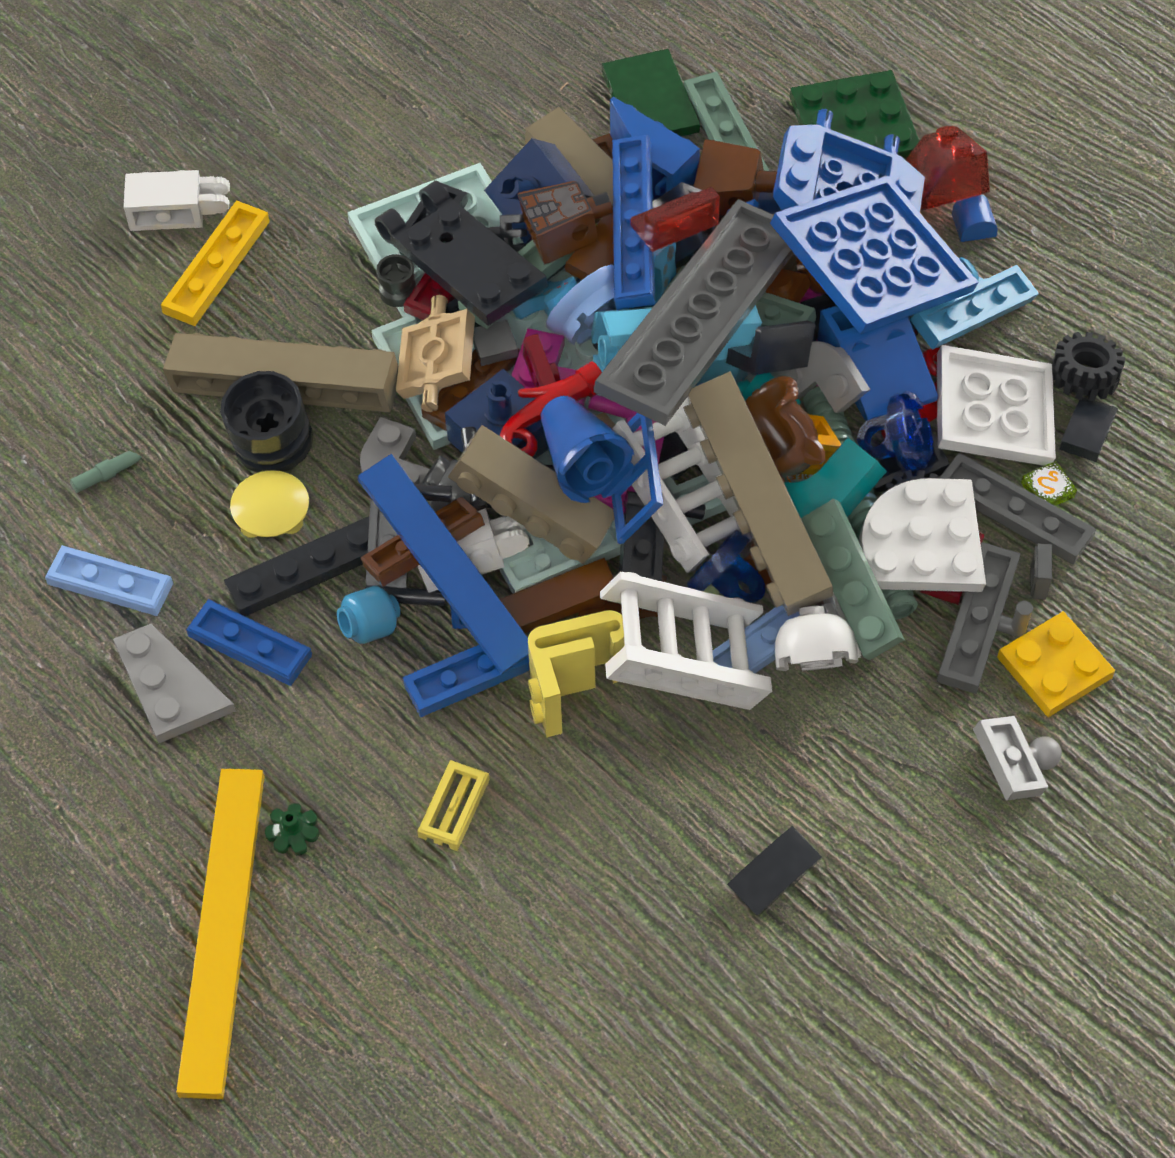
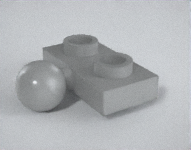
(1013, 760)

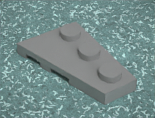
(169, 685)

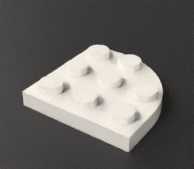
(925, 537)

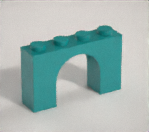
(844, 477)

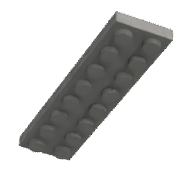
(696, 315)

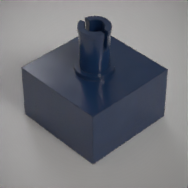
(534, 167)
(492, 407)

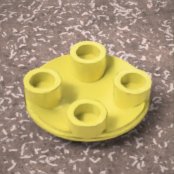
(269, 504)

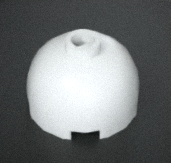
(815, 641)

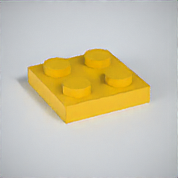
(1055, 664)

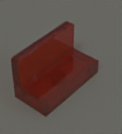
(677, 219)

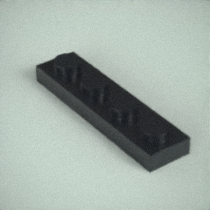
(299, 568)

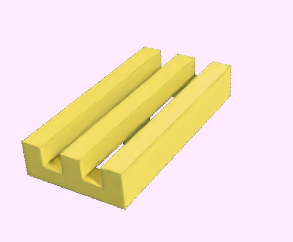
(441, 834)

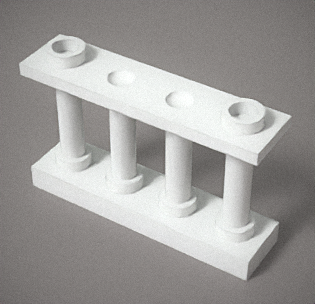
(684, 543)
(668, 669)

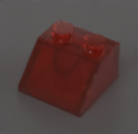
(951, 165)

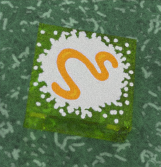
(1050, 484)

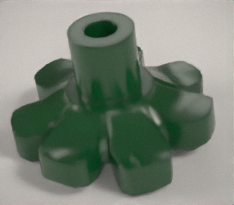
(292, 829)

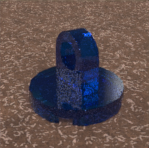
(905, 431)
(727, 568)

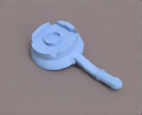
(576, 310)

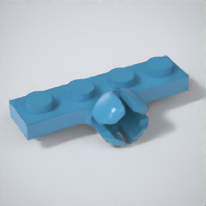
(987, 302)

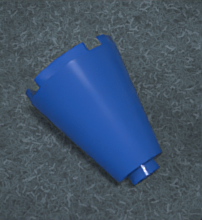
(585, 451)

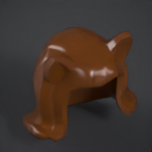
(785, 426)

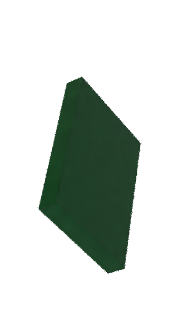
(654, 88)

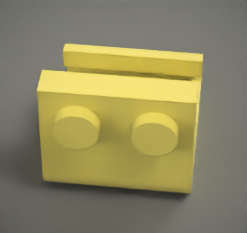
(565, 661)

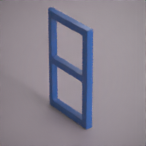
(647, 462)

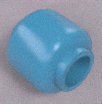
(368, 614)

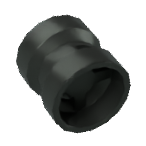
(395, 279)

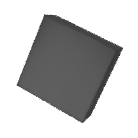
(494, 343)
(1041, 571)

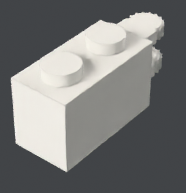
(172, 199)
(489, 545)

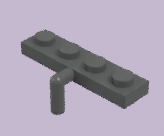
(980, 619)

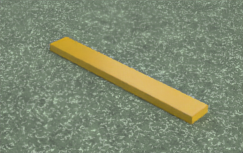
(221, 936)

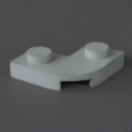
(833, 373)
(394, 439)

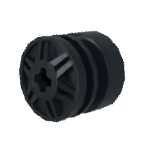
(267, 422)

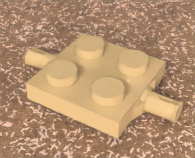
(435, 353)

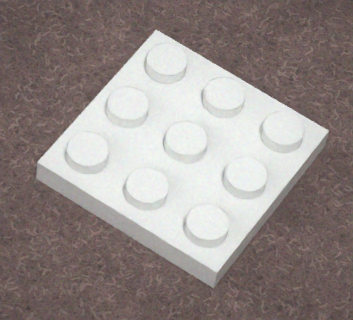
(995, 405)

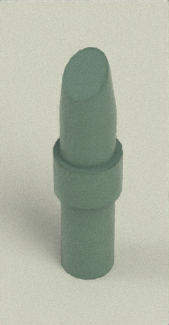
(104, 471)

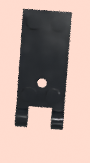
(473, 266)

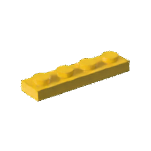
(215, 263)

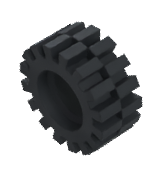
(1090, 351)

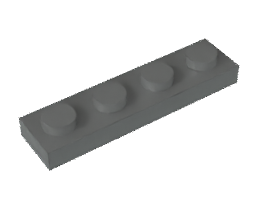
(1022, 510)

